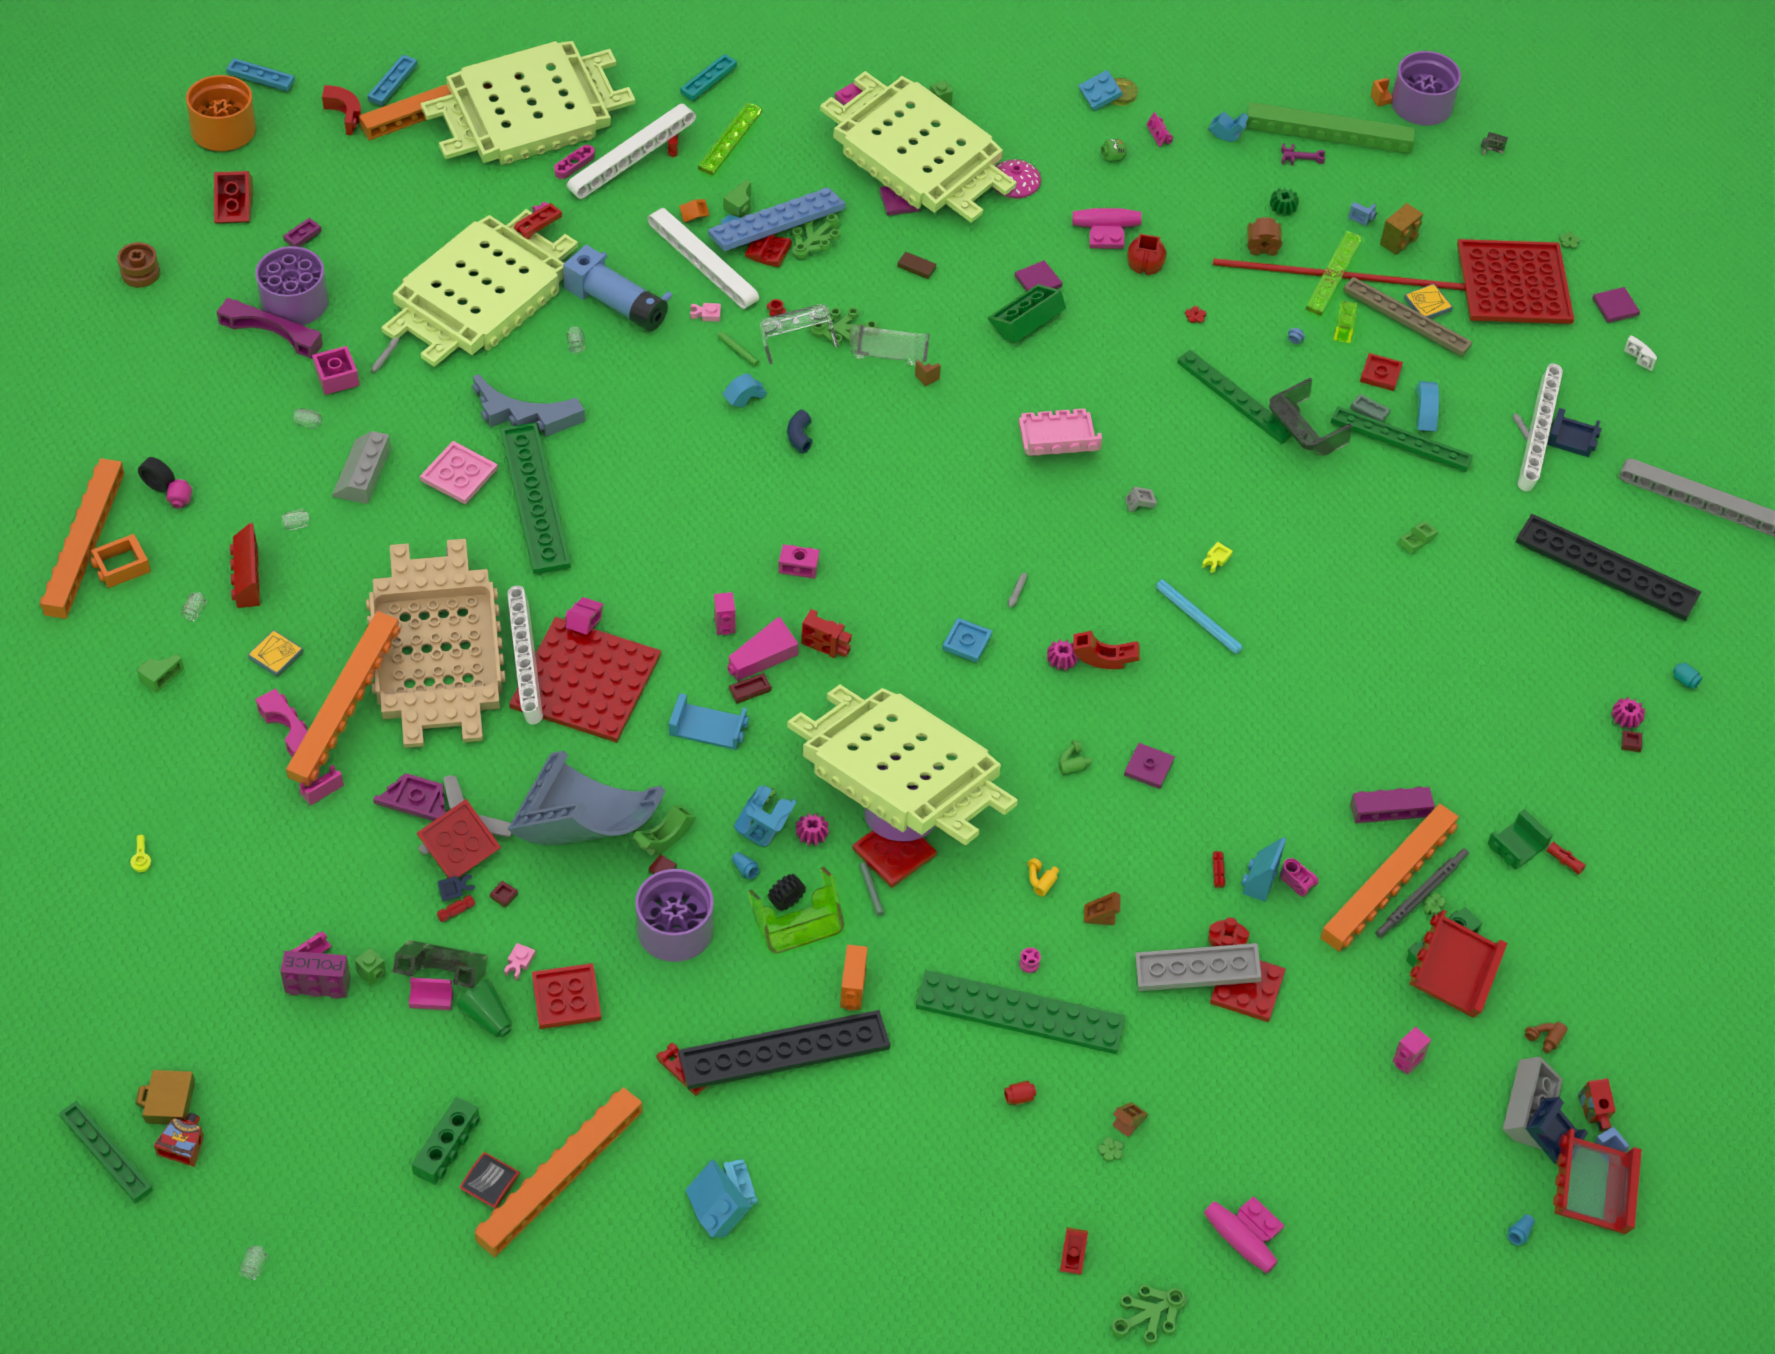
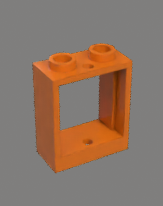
(125, 572)
(853, 977)

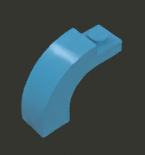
(1427, 405)

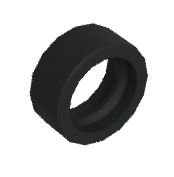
(156, 474)

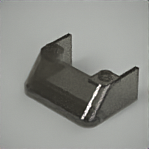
(1287, 411)

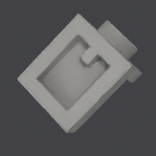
(1140, 497)

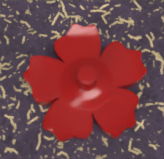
(1195, 314)

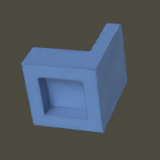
(1612, 1139)

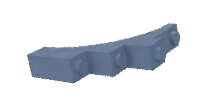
(548, 416)

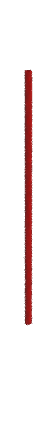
(1347, 275)

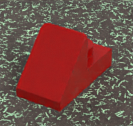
(1074, 1250)

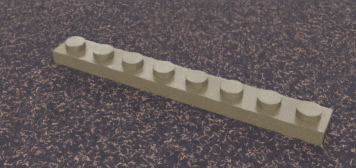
(1407, 316)

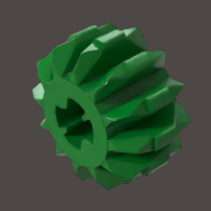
(1284, 201)

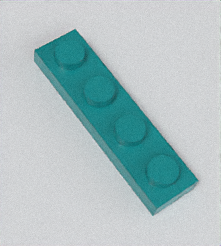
(708, 77)

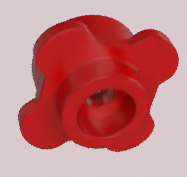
(776, 307)

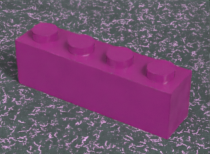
(1392, 804)

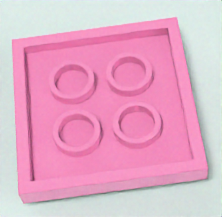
(459, 472)

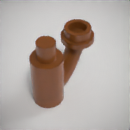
(1554, 1037)

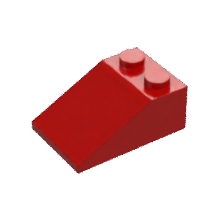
(232, 196)

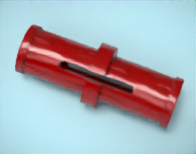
(1566, 858)

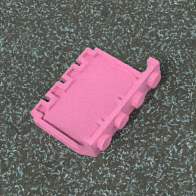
(1058, 432)

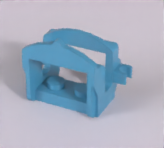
(764, 824)

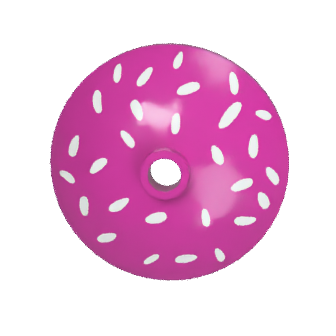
(1025, 175)

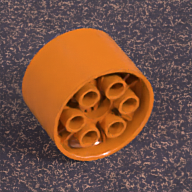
(221, 113)

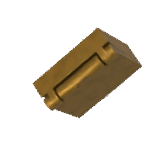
(167, 1096)

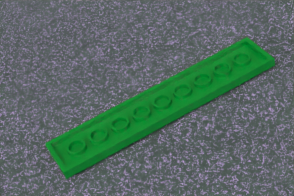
(535, 498)
(1020, 1012)

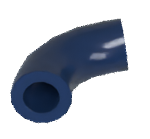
(796, 431)

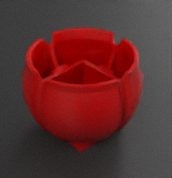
(1146, 254)

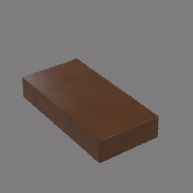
(916, 265)

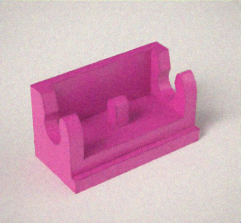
(322, 786)

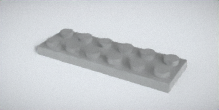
(1198, 967)

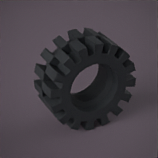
(786, 892)

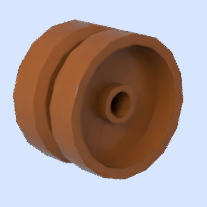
(138, 264)

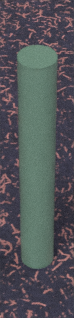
(871, 889)

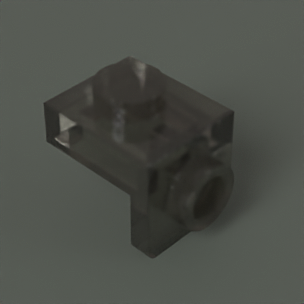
(1494, 142)

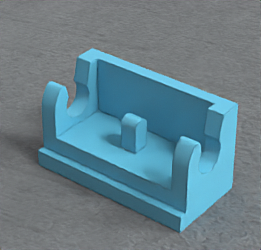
(740, 1177)

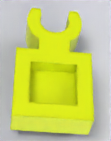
(1217, 555)

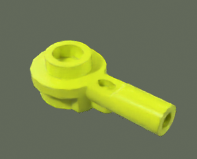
(140, 861)

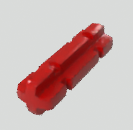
(1218, 869)
(455, 908)

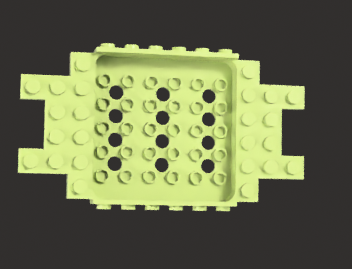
(478, 127)
(953, 182)
(447, 324)
(943, 801)

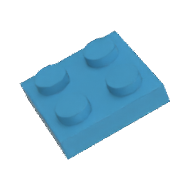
(1100, 90)
(967, 640)

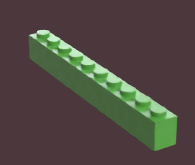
(1330, 127)

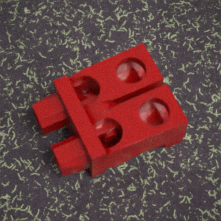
(825, 635)

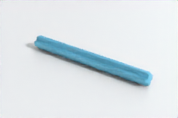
(1199, 616)

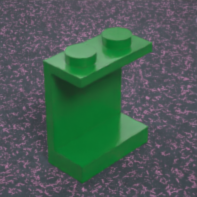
(1520, 840)

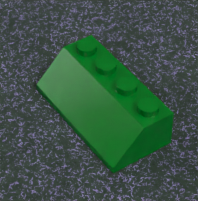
(1028, 312)

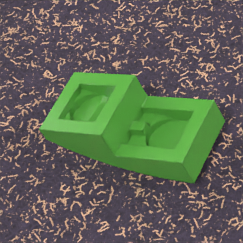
(1418, 537)

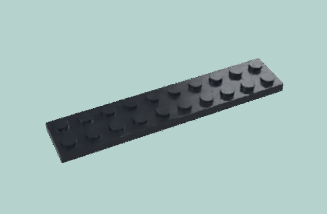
(1608, 567)
(783, 1049)

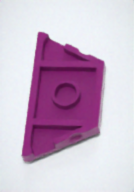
(414, 797)

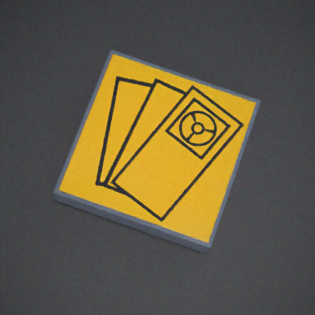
(1428, 301)
(275, 653)

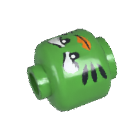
(1114, 150)

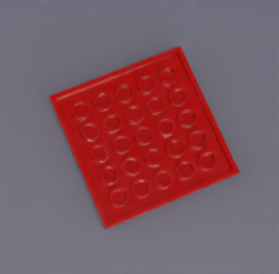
(1515, 281)
(590, 679)

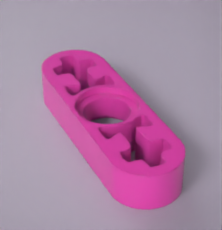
(567, 168)

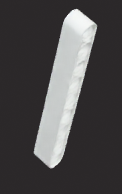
(631, 151)
(703, 258)
(1540, 427)
(525, 655)

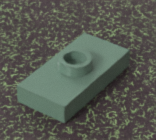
(1370, 408)

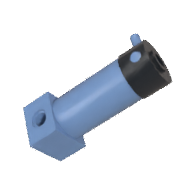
(587, 275)

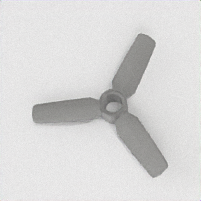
(455, 796)

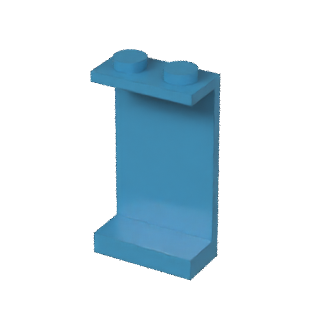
(707, 724)

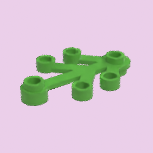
(802, 249)
(841, 327)
(1150, 1311)

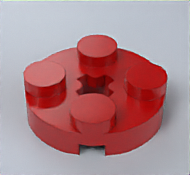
(1235, 932)

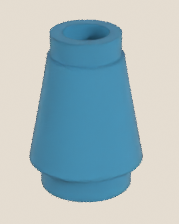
(745, 865)
(1520, 1231)

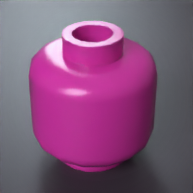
(179, 493)

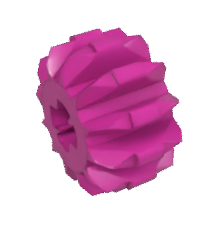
(1061, 655)
(1628, 713)
(812, 829)

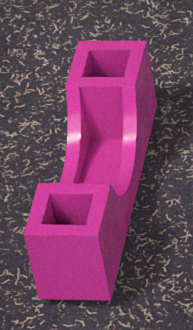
(275, 709)

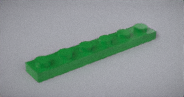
(105, 1152)

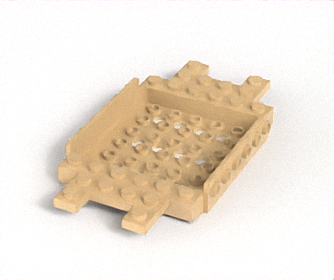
(435, 587)

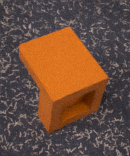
(1380, 92)
(694, 209)

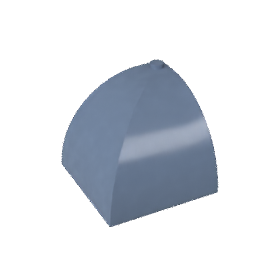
(575, 808)

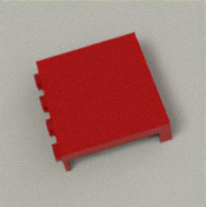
(1456, 965)

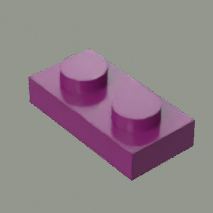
(302, 233)

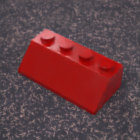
(245, 568)

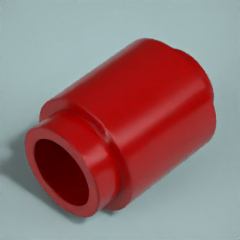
(1020, 1093)

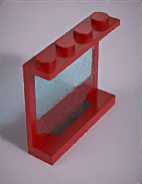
(1597, 1184)

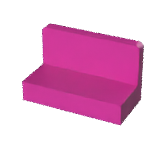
(431, 993)

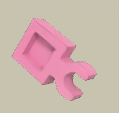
(708, 312)
(519, 958)

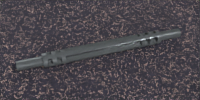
(1422, 892)

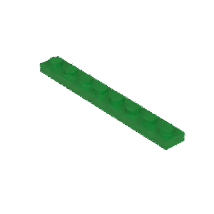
(1234, 396)
(1402, 439)

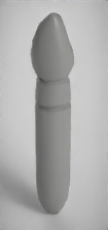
(386, 353)
(1519, 421)
(1017, 590)

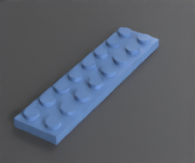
(776, 219)

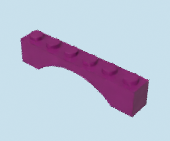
(239, 315)

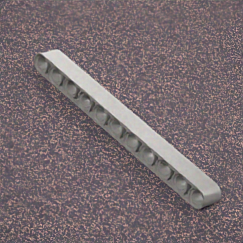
(1698, 496)

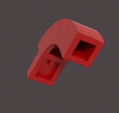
(345, 101)
(1104, 655)

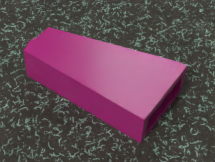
(764, 650)

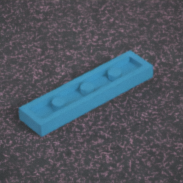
(260, 74)
(392, 80)

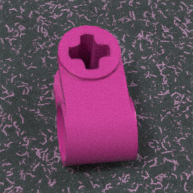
(1299, 878)

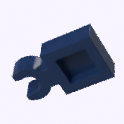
(452, 887)

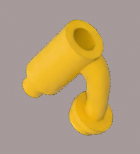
(1047, 880)

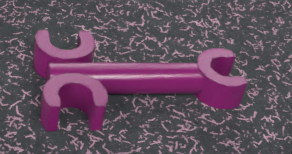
(1290, 155)

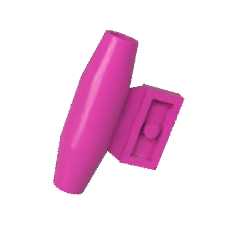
(1106, 225)
(1247, 1231)

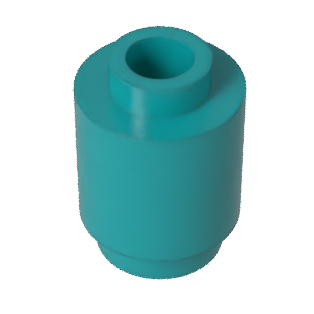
(1687, 675)

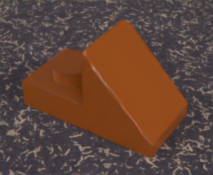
(1102, 910)
(1129, 1118)

